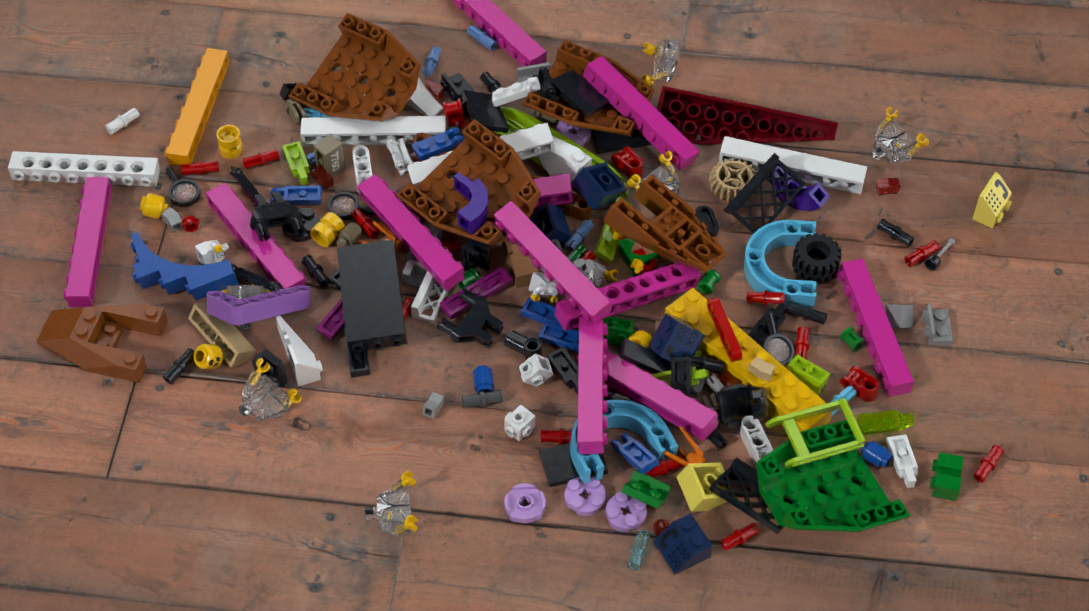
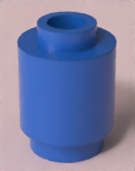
(483, 379)
(876, 454)

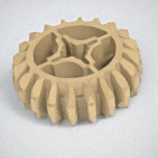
(733, 174)

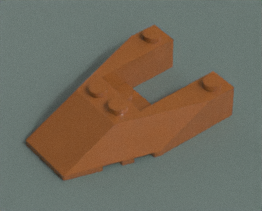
(673, 233)
(92, 333)

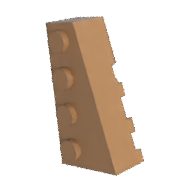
(520, 266)

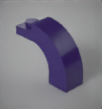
(807, 199)
(476, 211)

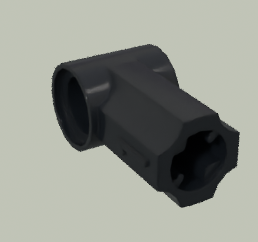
(523, 344)

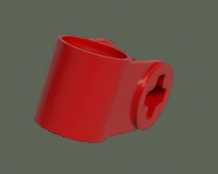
(454, 113)
(628, 162)
(863, 383)

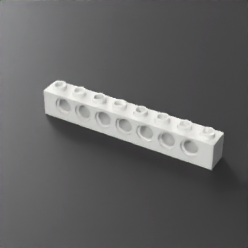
(76, 167)

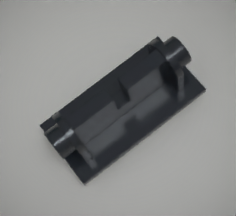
(547, 90)

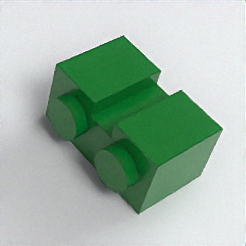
(947, 476)

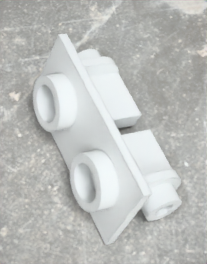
(399, 154)

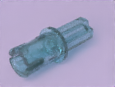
(638, 549)

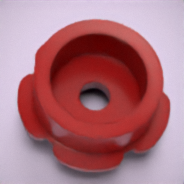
(190, 223)

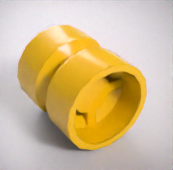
(229, 141)
(326, 230)

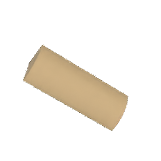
(218, 332)

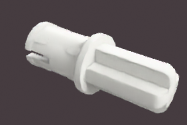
(121, 121)

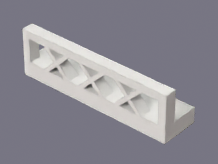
(422, 297)

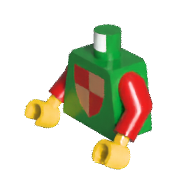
(636, 256)

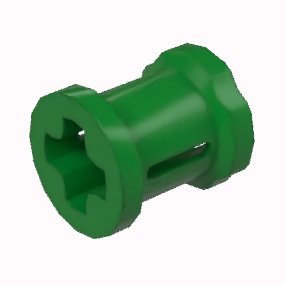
(470, 277)
(707, 283)
(852, 339)

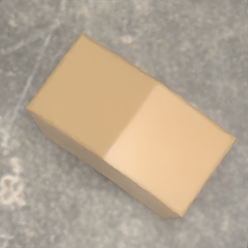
(761, 369)

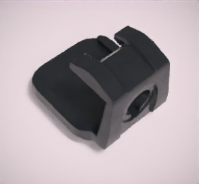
(737, 403)

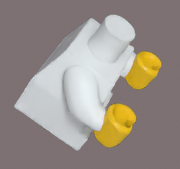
(211, 252)
(540, 285)

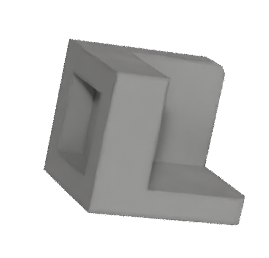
(413, 274)
(900, 315)

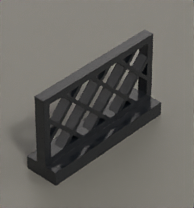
(755, 182)
(745, 477)

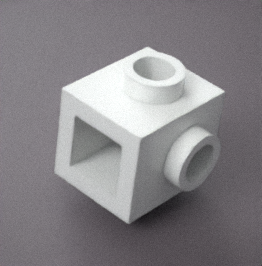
(536, 370)
(519, 423)

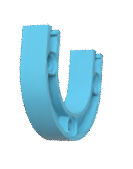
(758, 273)
(628, 416)

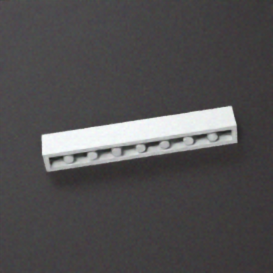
(370, 132)
(525, 142)
(808, 167)

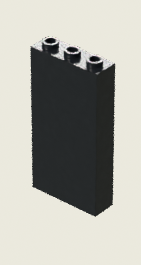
(371, 296)

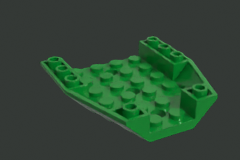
(845, 505)

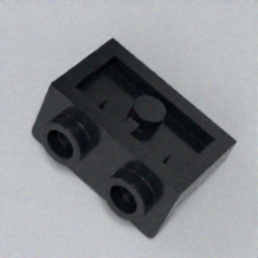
(455, 85)
(276, 371)

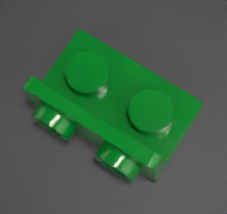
(618, 330)
(647, 489)

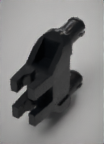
(274, 215)
(474, 323)

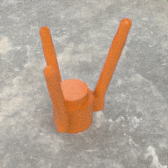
(398, 244)
(690, 458)

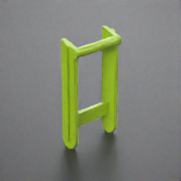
(797, 441)

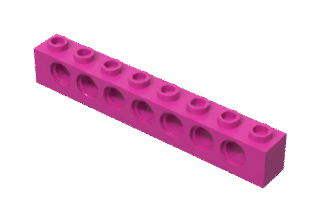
(635, 292)

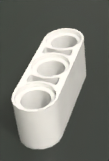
(361, 164)
(754, 436)

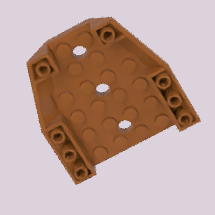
(362, 54)
(610, 120)
(480, 157)

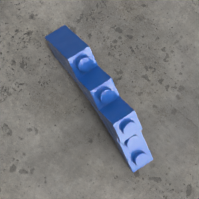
(176, 277)

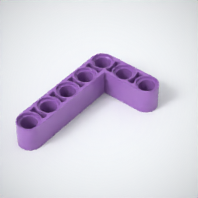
(257, 307)

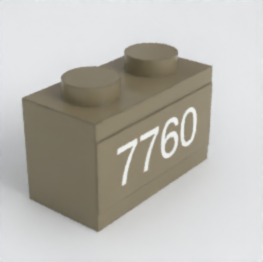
(329, 154)

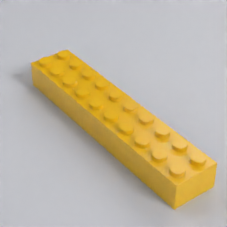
(784, 391)

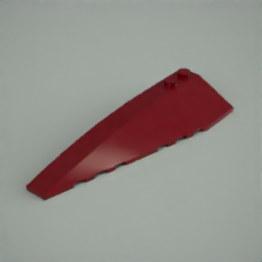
(710, 118)

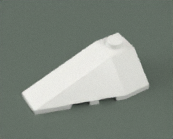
(423, 101)
(564, 160)
(301, 358)

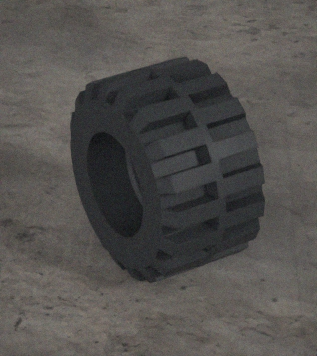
(820, 247)

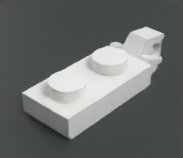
(515, 92)
(903, 459)

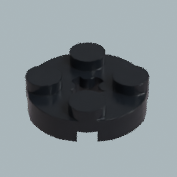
(309, 220)

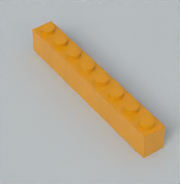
(197, 107)

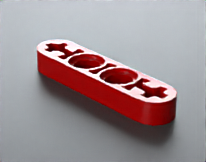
(724, 329)

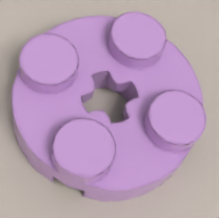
(580, 137)
(583, 506)
(524, 514)
(630, 521)

